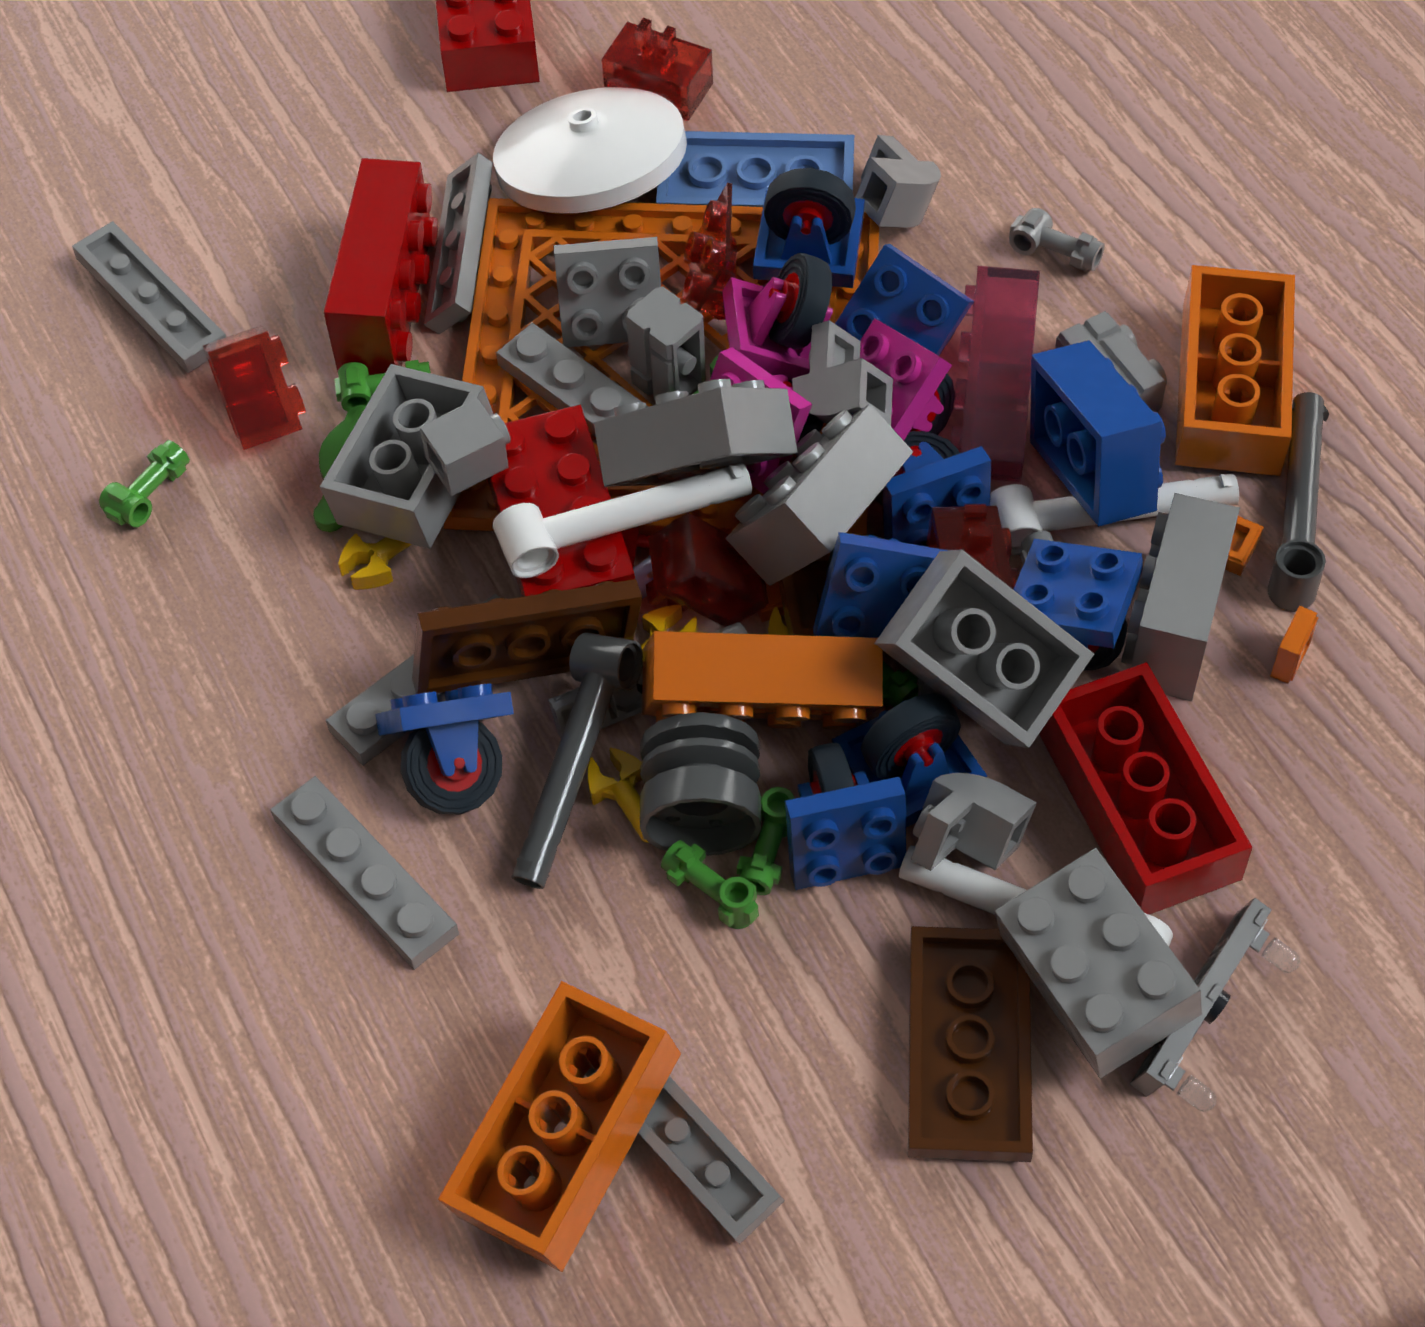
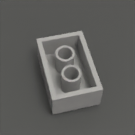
(695, 433)
(382, 470)
(818, 493)
(1180, 591)
(984, 648)
(1099, 962)

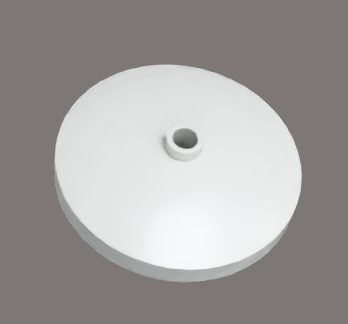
(590, 150)

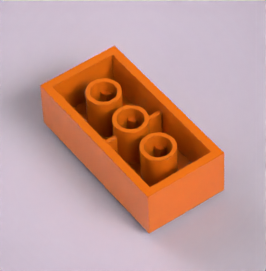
(1236, 370)
(763, 677)
(581, 1159)

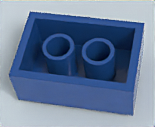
(1095, 432)

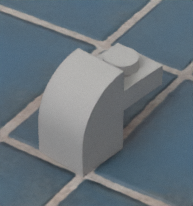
(897, 185)
(840, 377)
(972, 816)

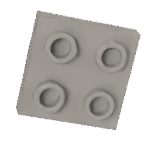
(600, 284)

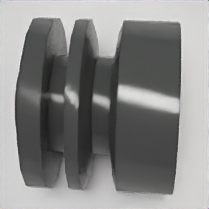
(700, 783)

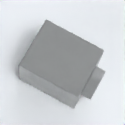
(466, 446)

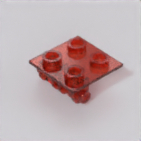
(711, 257)

